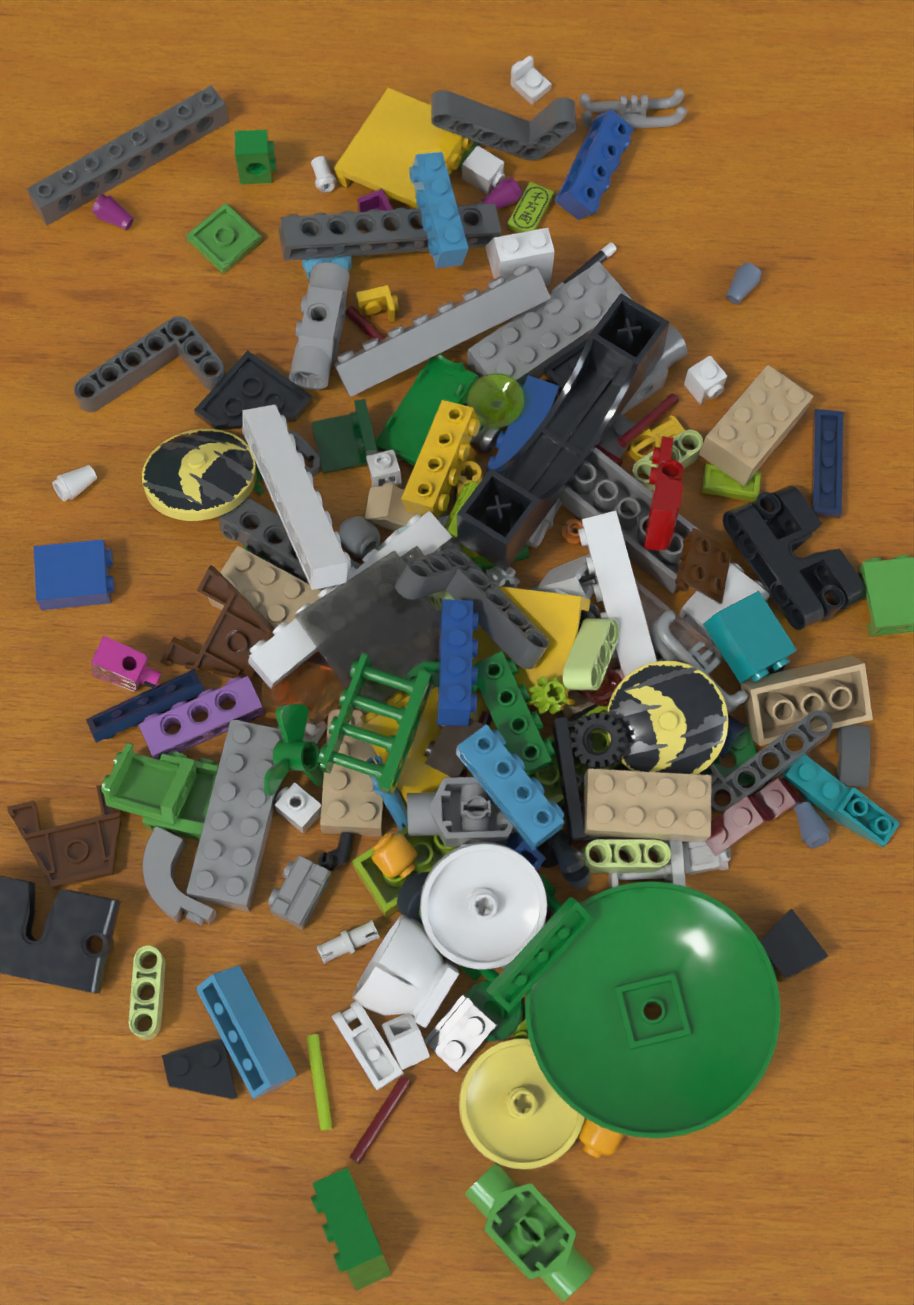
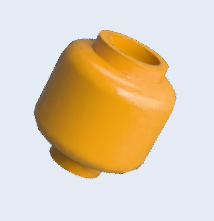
(394, 855)
(598, 1139)

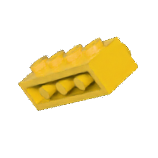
(441, 459)

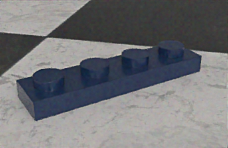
(827, 463)
(136, 709)

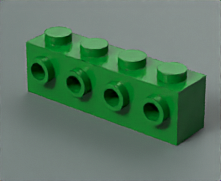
(511, 713)

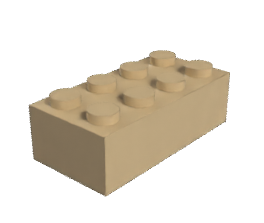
(755, 425)
(266, 587)
(790, 695)
(348, 795)
(647, 805)

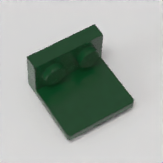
(345, 439)

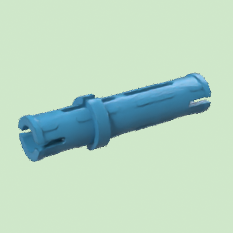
(394, 803)

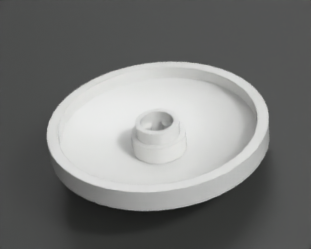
(482, 905)

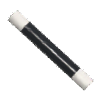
(600, 257)

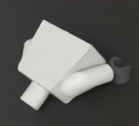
(574, 580)

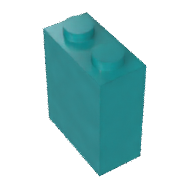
(750, 638)

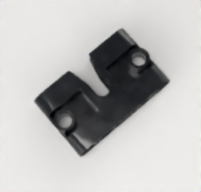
(802, 588)
(64, 950)

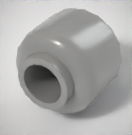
(359, 536)

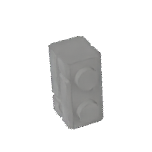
(299, 892)

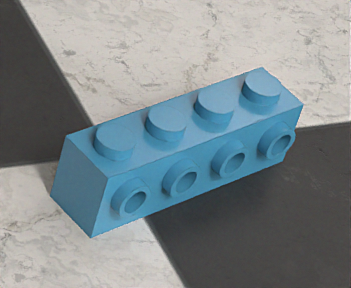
(438, 210)
(510, 787)
(246, 1031)

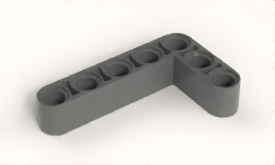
(501, 130)
(150, 362)
(464, 580)
(776, 749)

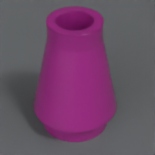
(504, 194)
(110, 211)

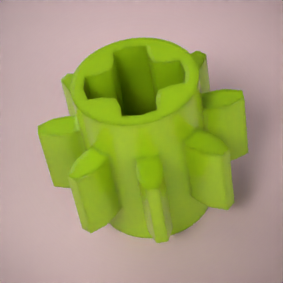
(555, 690)

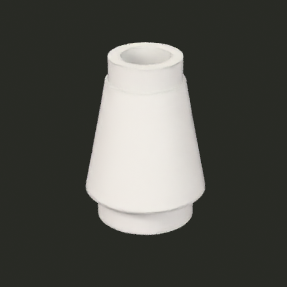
(74, 482)

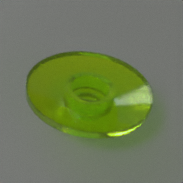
(496, 388)

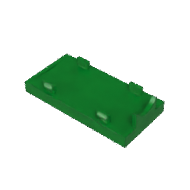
(413, 418)

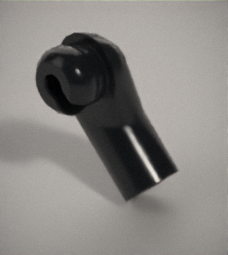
(340, 855)

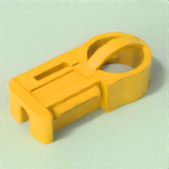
(668, 429)

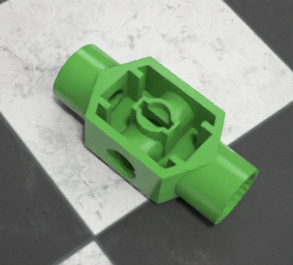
(530, 1232)

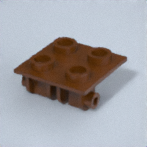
(703, 566)

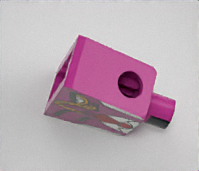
(113, 660)

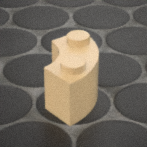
(387, 509)

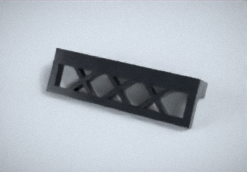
(568, 780)

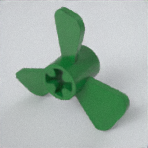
(292, 751)

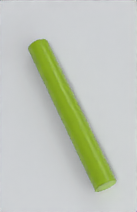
(319, 1082)

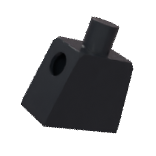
(791, 947)

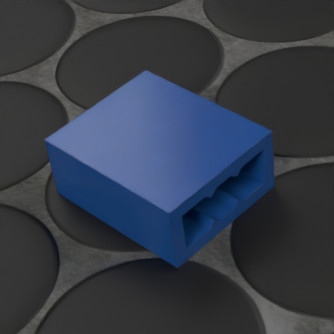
(73, 574)

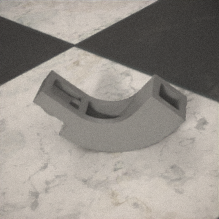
(158, 871)

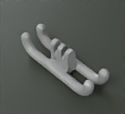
(634, 110)
(671, 650)

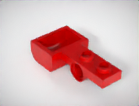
(665, 496)

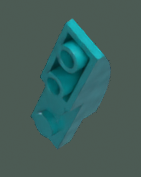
(841, 803)

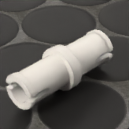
(348, 942)

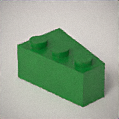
(350, 1229)

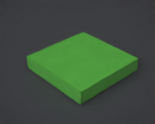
(224, 238)

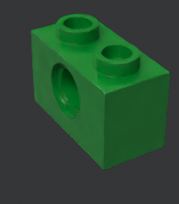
(254, 156)

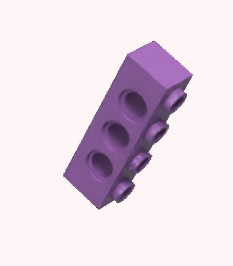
(194, 733)

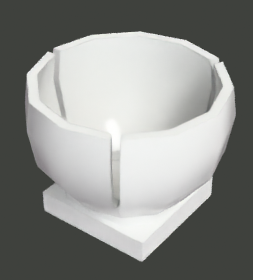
(406, 974)

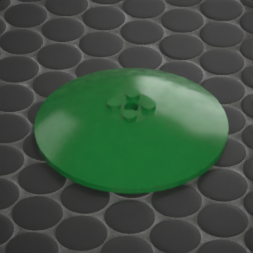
(714, 1024)

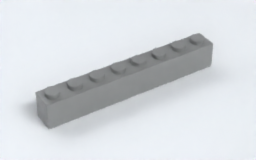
(441, 330)

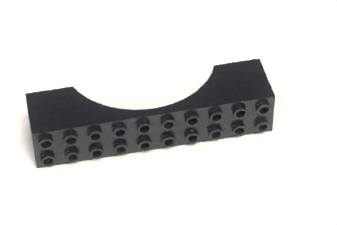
(523, 490)

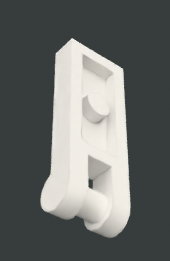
(368, 1046)

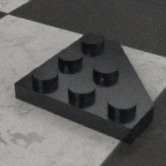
(251, 386)

